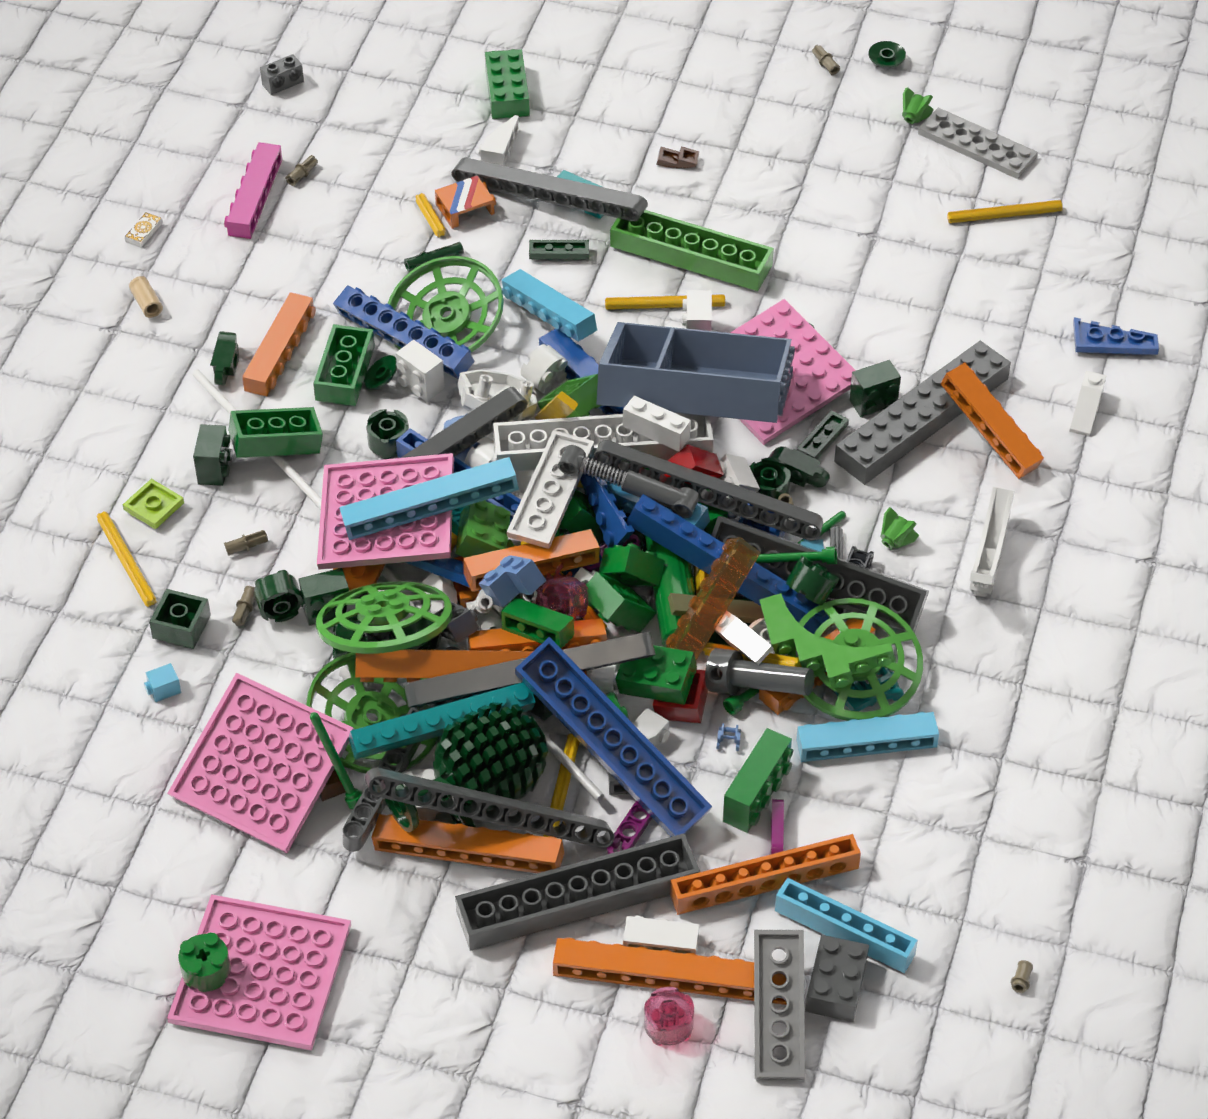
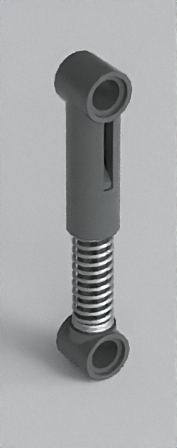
(681, 501)

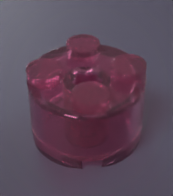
(565, 596)
(668, 1016)

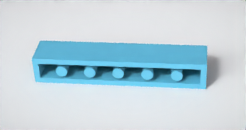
(549, 305)
(867, 736)
(843, 922)

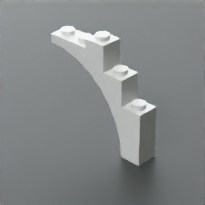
(991, 542)

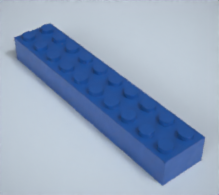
(612, 739)

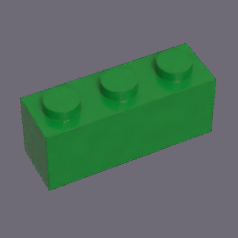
(537, 622)

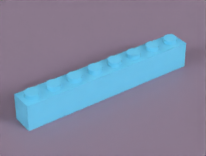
(429, 498)

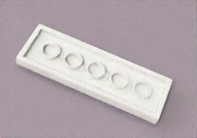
(547, 493)

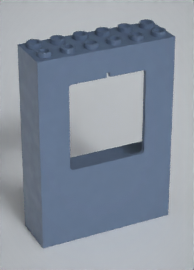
(697, 371)

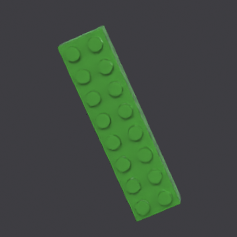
(694, 248)

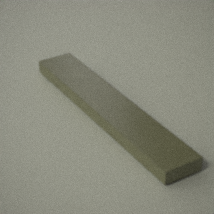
(744, 610)

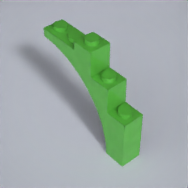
(815, 652)

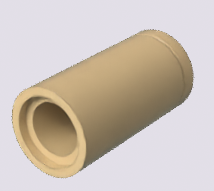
(145, 297)

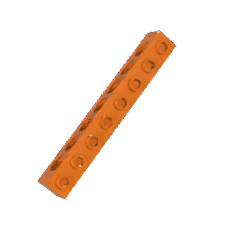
(764, 874)

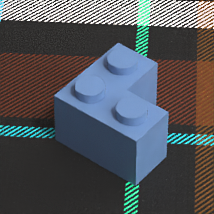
(510, 578)

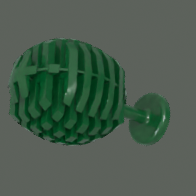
(487, 755)

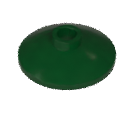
(887, 54)
(381, 372)

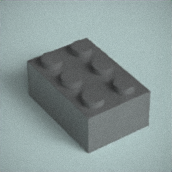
(837, 978)

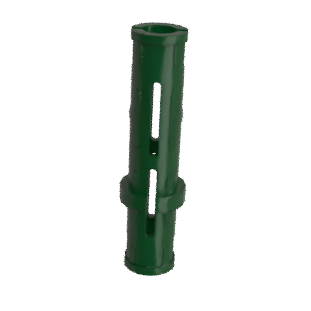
(450, 250)

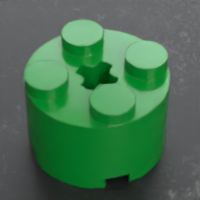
(204, 962)

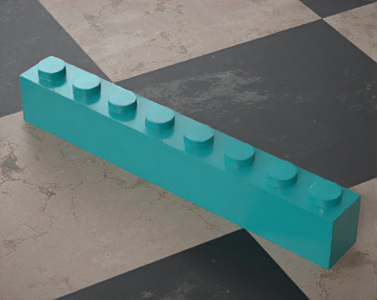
(432, 721)

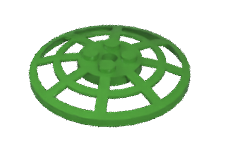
(451, 300)
(383, 609)
(864, 638)
(361, 705)

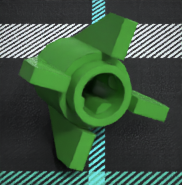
(916, 106)
(897, 530)

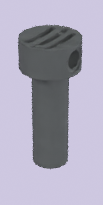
(728, 672)

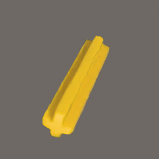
(430, 215)

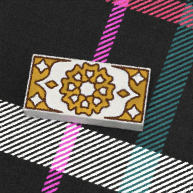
(143, 229)

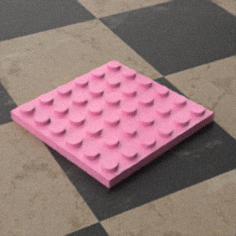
(818, 368)
(359, 481)
(259, 763)
(278, 973)

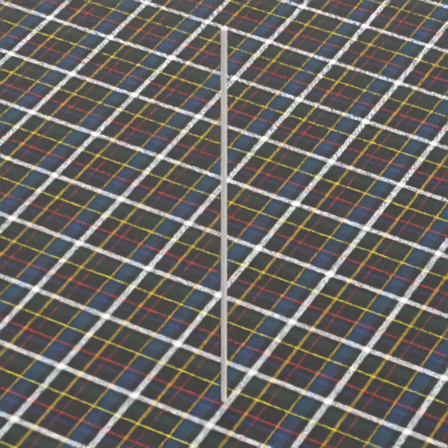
(299, 481)

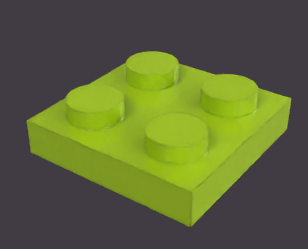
(153, 503)

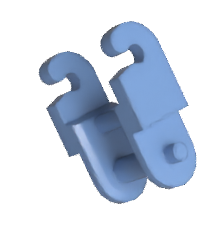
(728, 729)

